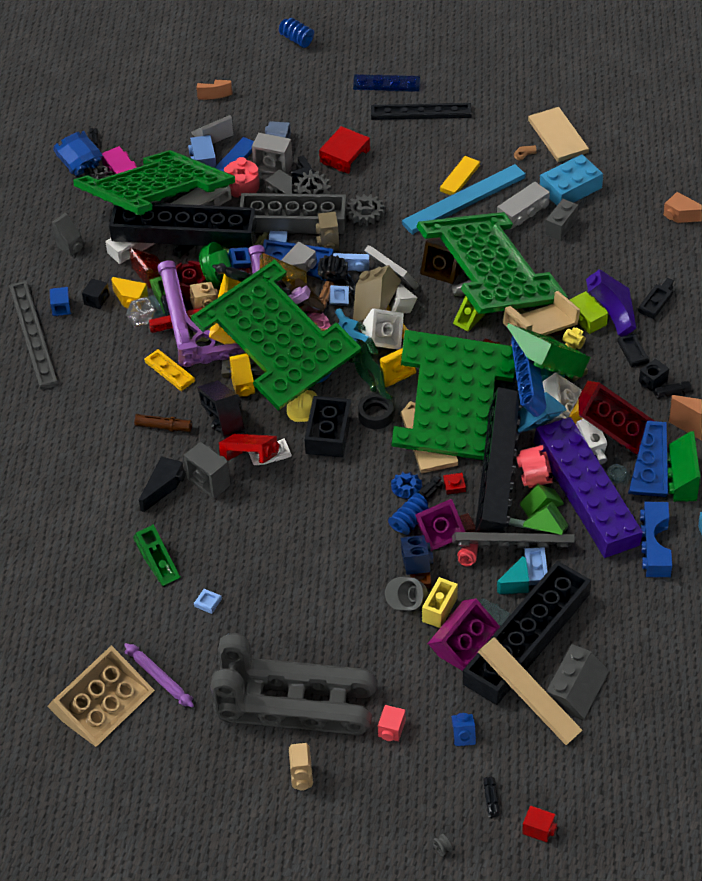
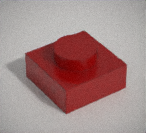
(454, 483)

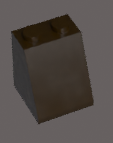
(439, 262)

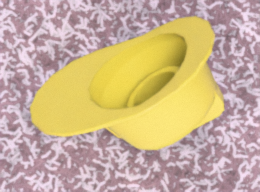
(300, 407)

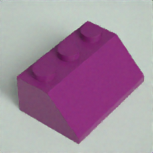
(464, 633)

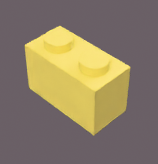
(439, 602)

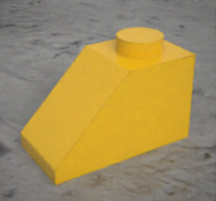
(128, 290)
(242, 375)

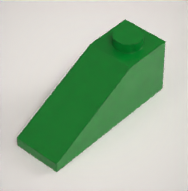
(156, 555)

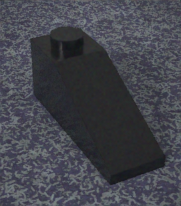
(162, 482)

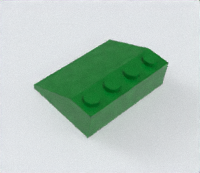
(549, 353)

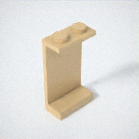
(547, 319)

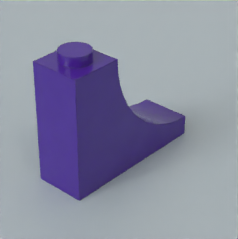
(615, 299)

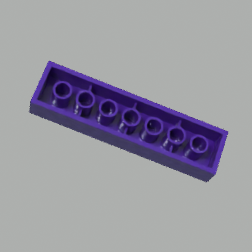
(588, 488)

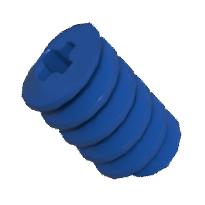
(296, 32)
(405, 518)

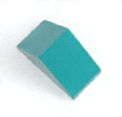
(515, 579)

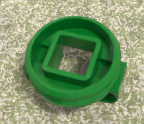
(212, 255)

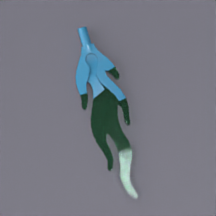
(364, 360)

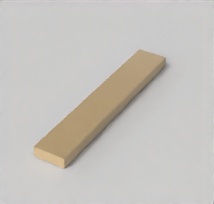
(530, 691)

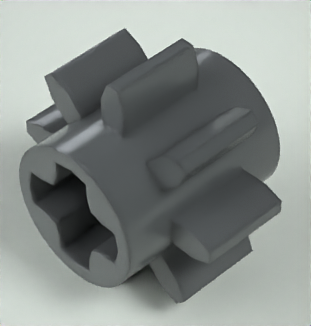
(101, 172)

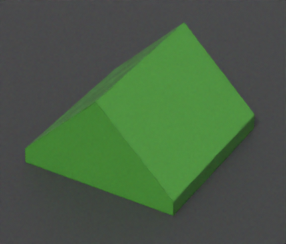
(547, 519)

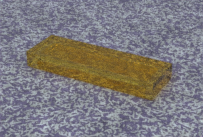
(292, 271)

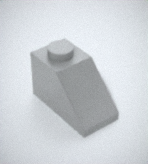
(301, 257)

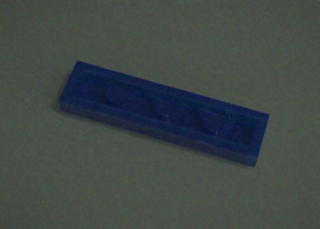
(386, 82)

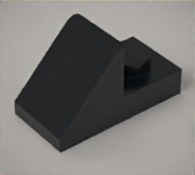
(302, 166)

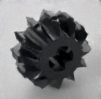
(332, 268)

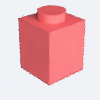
(391, 723)

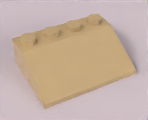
(101, 697)

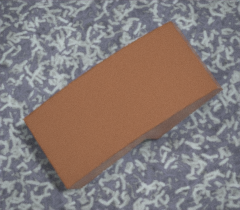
(219, 89)

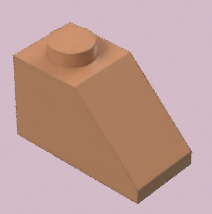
(682, 209)

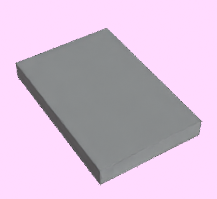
(383, 261)

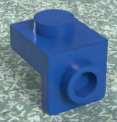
(463, 729)

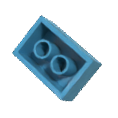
(572, 180)

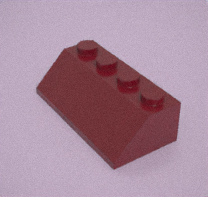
(612, 415)

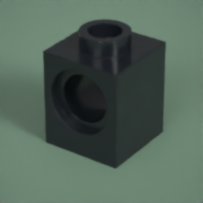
(95, 293)
(653, 375)

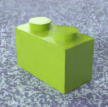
(591, 315)

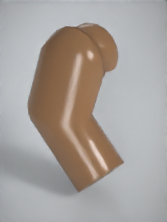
(523, 151)

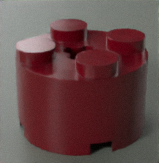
(188, 275)

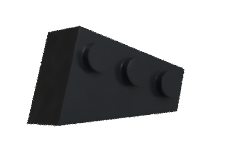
(223, 405)

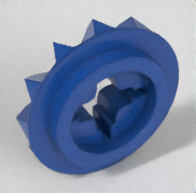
(406, 491)

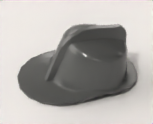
(406, 593)

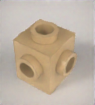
(202, 294)

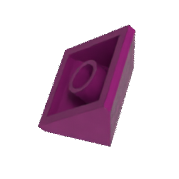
(439, 524)

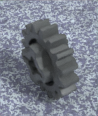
(319, 188)
(365, 209)

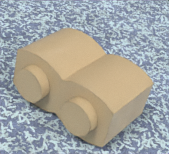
(300, 766)

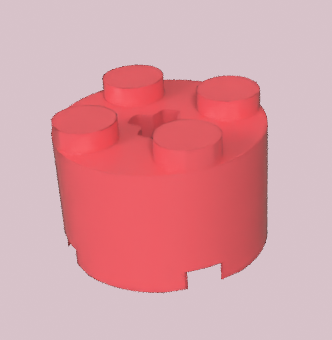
(246, 176)
(535, 466)

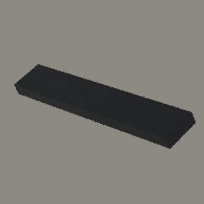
(421, 111)

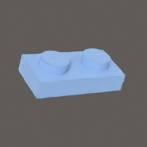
(356, 262)
(536, 564)

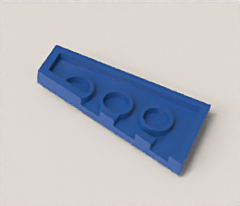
(279, 250)
(650, 469)

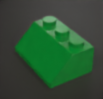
(683, 468)

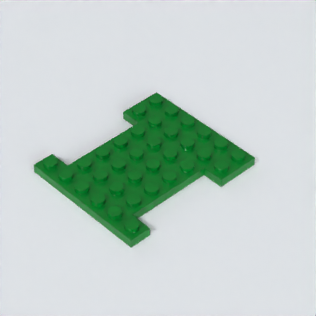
(160, 177)
(492, 263)
(277, 335)
(452, 392)

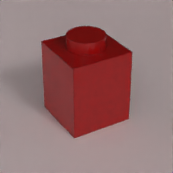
(539, 824)

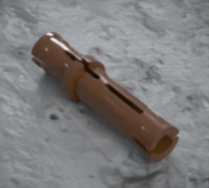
(164, 423)

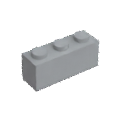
(525, 203)

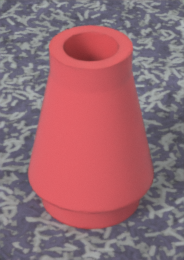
(468, 555)

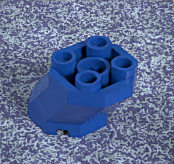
(78, 153)

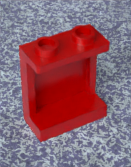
(343, 149)
(263, 444)

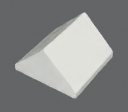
(384, 328)

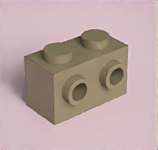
(328, 231)

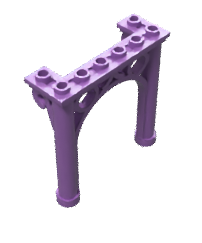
(188, 351)

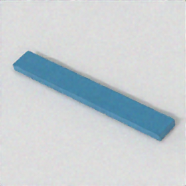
(465, 197)

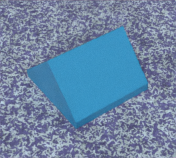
(529, 422)

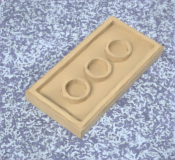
(558, 134)
(427, 460)

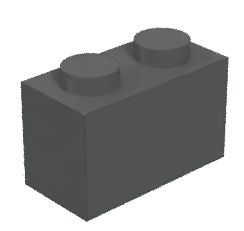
(561, 219)

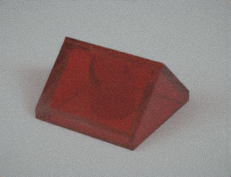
(144, 265)

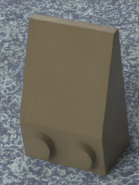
(374, 291)

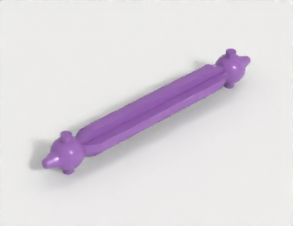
(159, 675)

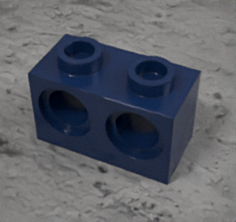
(416, 554)

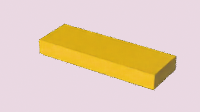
(460, 175)
(169, 370)

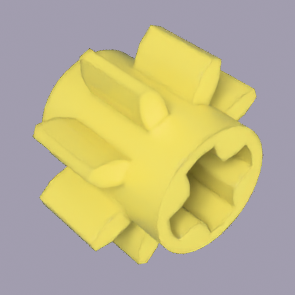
(574, 338)

